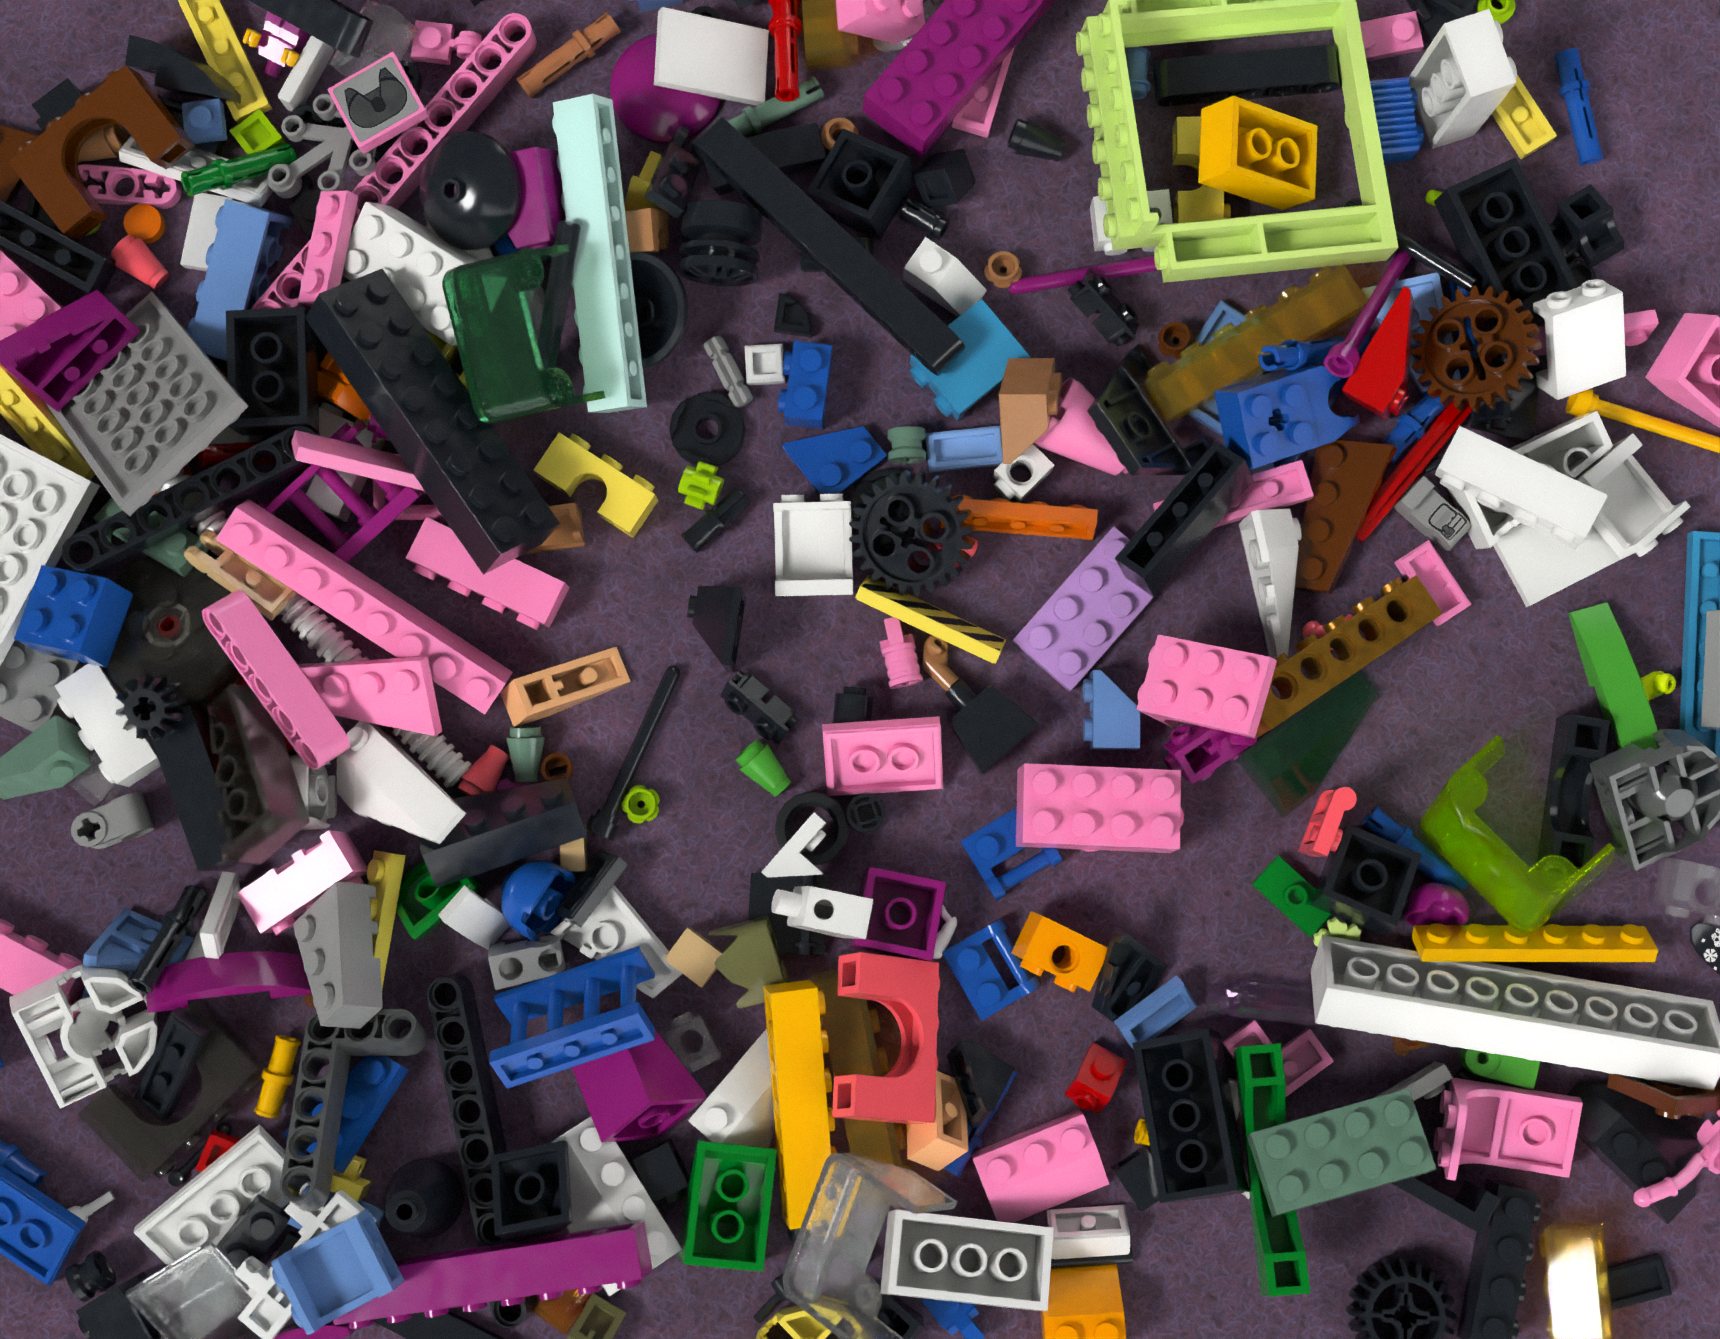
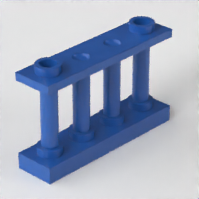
(581, 1041)

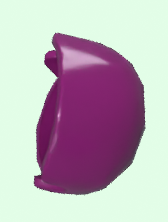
(1436, 904)

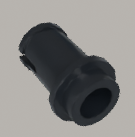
(924, 218)

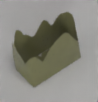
(751, 959)

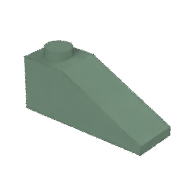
(43, 760)

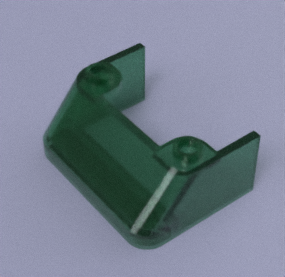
(499, 337)

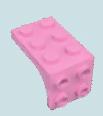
(1205, 686)
(1506, 1128)

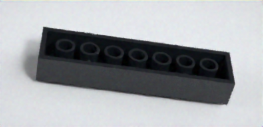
(431, 420)

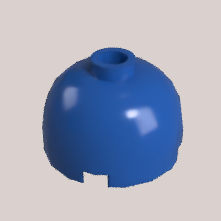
(533, 895)

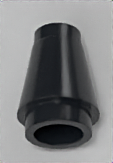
(1035, 141)

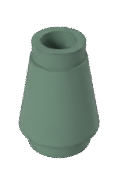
(525, 751)

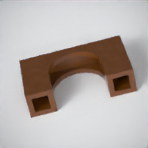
(51, 160)

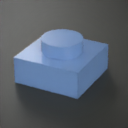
(204, 121)

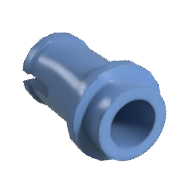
(1137, 64)

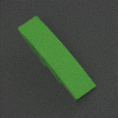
(1613, 676)

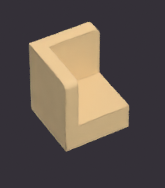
(694, 956)

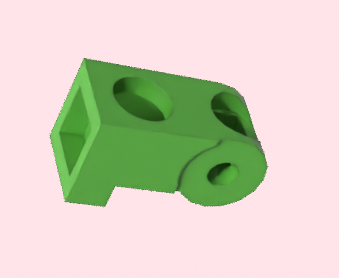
(1500, 1067)

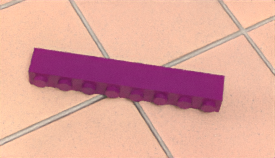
(511, 1273)

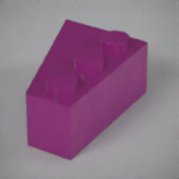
(67, 348)

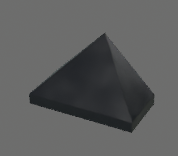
(979, 1079)

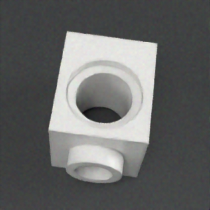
(1039, 469)

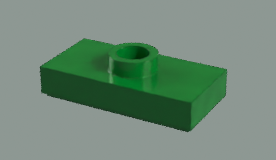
(1290, 895)

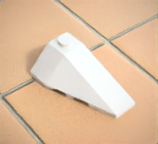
(1272, 554)
(391, 787)
(742, 1103)

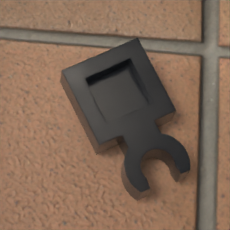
(305, 206)

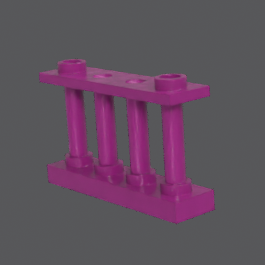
(370, 519)

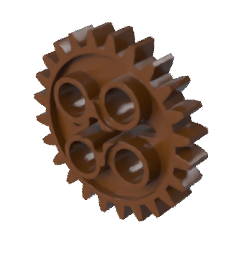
(1510, 336)

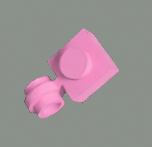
(436, 42)

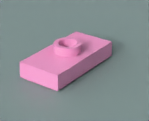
(1436, 578)

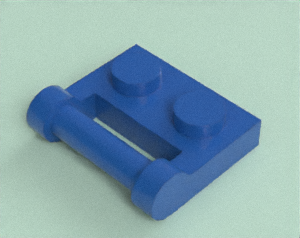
(995, 844)
(979, 975)

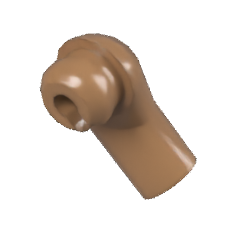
(935, 662)

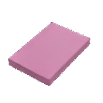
(883, 756)

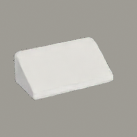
(1089, 1231)

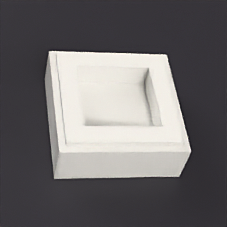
(764, 364)

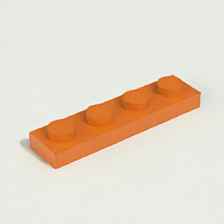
(1030, 519)

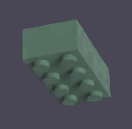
(1341, 1152)

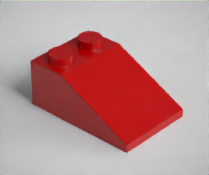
(1383, 369)

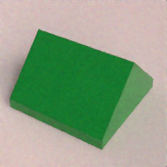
(422, 902)

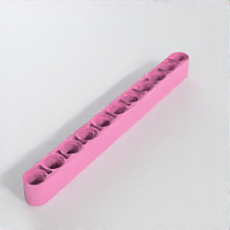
(399, 156)

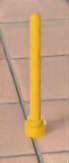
(1588, 402)

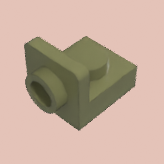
(597, 1320)

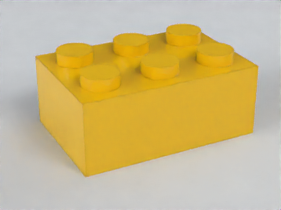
(1257, 153)

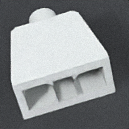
(824, 911)

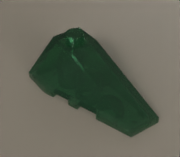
(1299, 752)

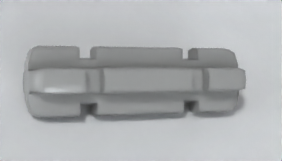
(728, 371)

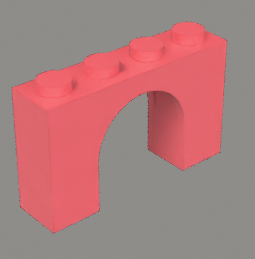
(911, 995)

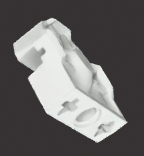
(48, 1009)

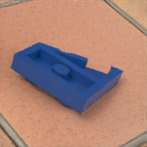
(835, 459)

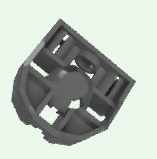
(1657, 796)

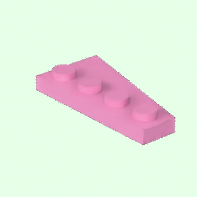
(379, 692)

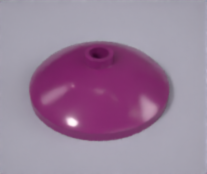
(651, 109)

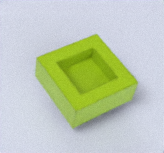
(256, 133)

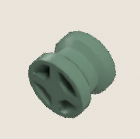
(906, 445)

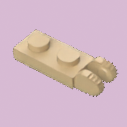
(239, 574)

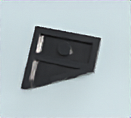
(1126, 975)

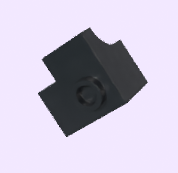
(1586, 227)

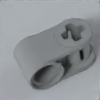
(118, 821)

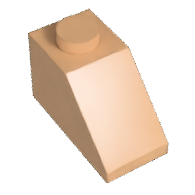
(946, 1139)

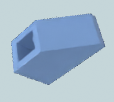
(1113, 715)

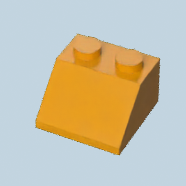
(1084, 1304)

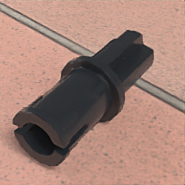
(716, 519)

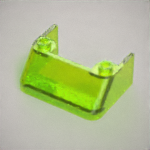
(1517, 892)

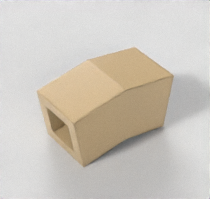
(574, 855)

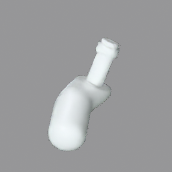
(945, 934)

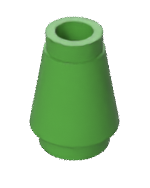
(762, 767)

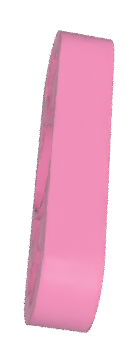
(115, 174)

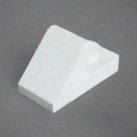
(790, 860)

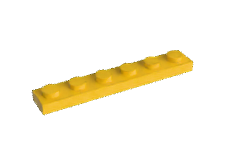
(1545, 944)

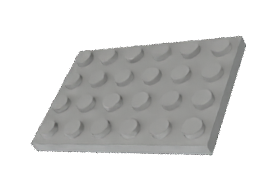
(149, 408)

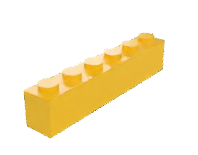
(798, 1091)

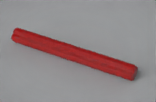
(1412, 467)

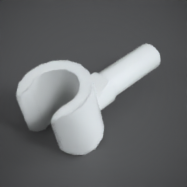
(88, 1209)

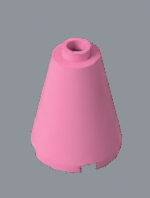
(1074, 432)

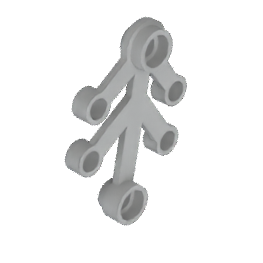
(335, 143)

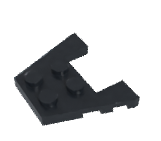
(1135, 426)

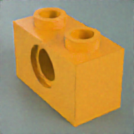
(1081, 959)

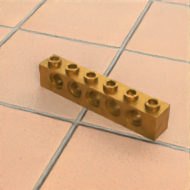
(1411, 610)

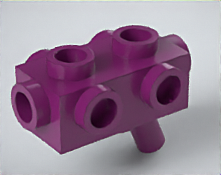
(1208, 747)

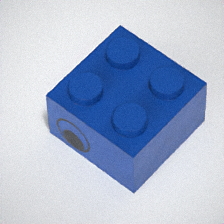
(74, 616)

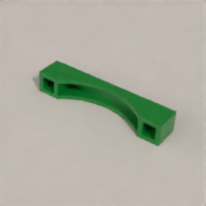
(1262, 1106)

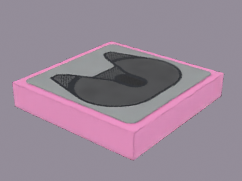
(378, 102)

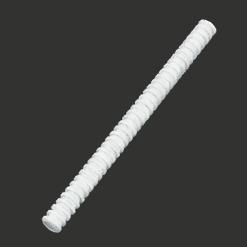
(334, 648)

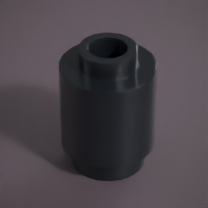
(852, 705)

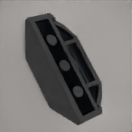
(1636, 1142)

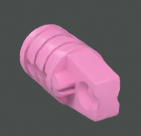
(900, 656)

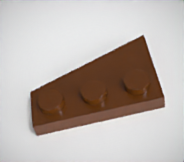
(1668, 1098)

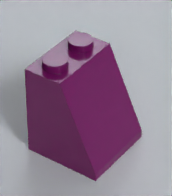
(540, 198)
(637, 1092)

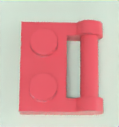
(1323, 831)

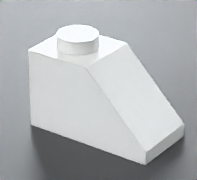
(942, 278)

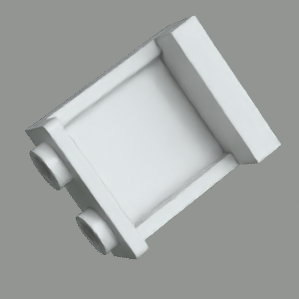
(1582, 338)
(1634, 506)
(813, 546)

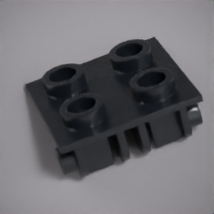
(1513, 418)
(788, 938)

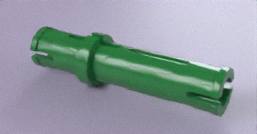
(224, 173)

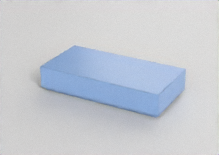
(964, 449)

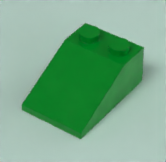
(728, 1206)

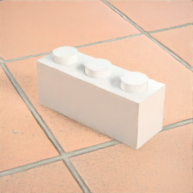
(91, 700)

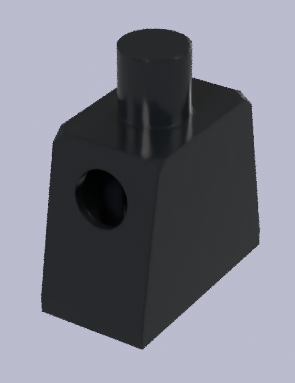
(987, 724)

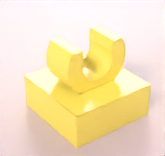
(350, 1180)

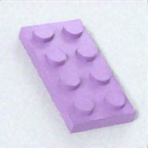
(1084, 615)

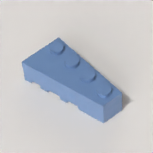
(236, 269)

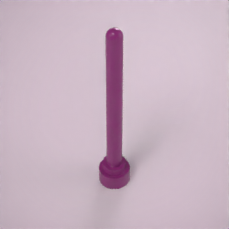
(1068, 277)
(1344, 357)

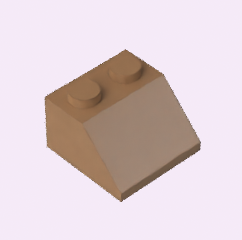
(1027, 402)

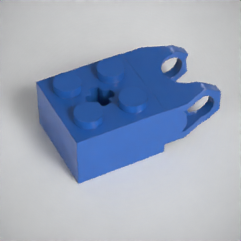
(1280, 414)

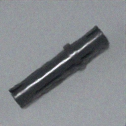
(175, 926)

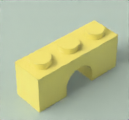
(1204, 202)
(570, 464)

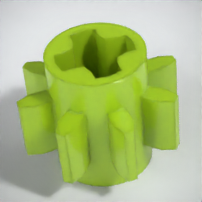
(701, 485)

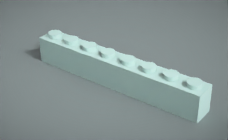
(602, 262)

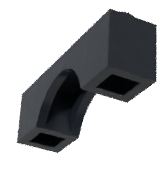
(1569, 786)

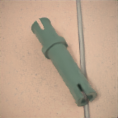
(772, 110)

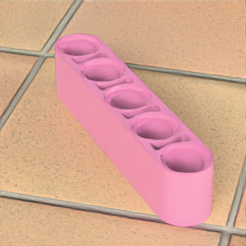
(276, 679)

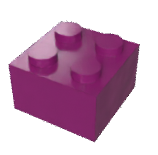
(902, 914)

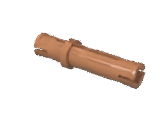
(564, 58)

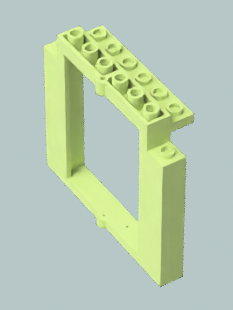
(1237, 243)

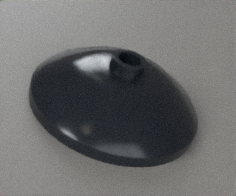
(485, 195)
(660, 288)

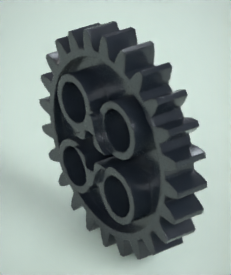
(924, 502)

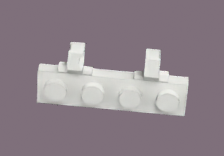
(269, 1305)

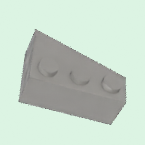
(339, 955)

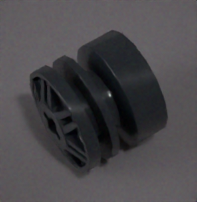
(720, 243)

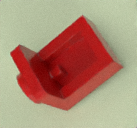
(1096, 1078)

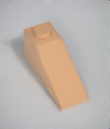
(563, 686)

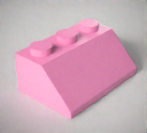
(1040, 1168)

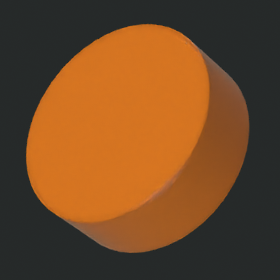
(144, 222)

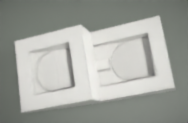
(474, 917)

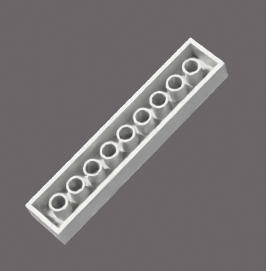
(1517, 1013)

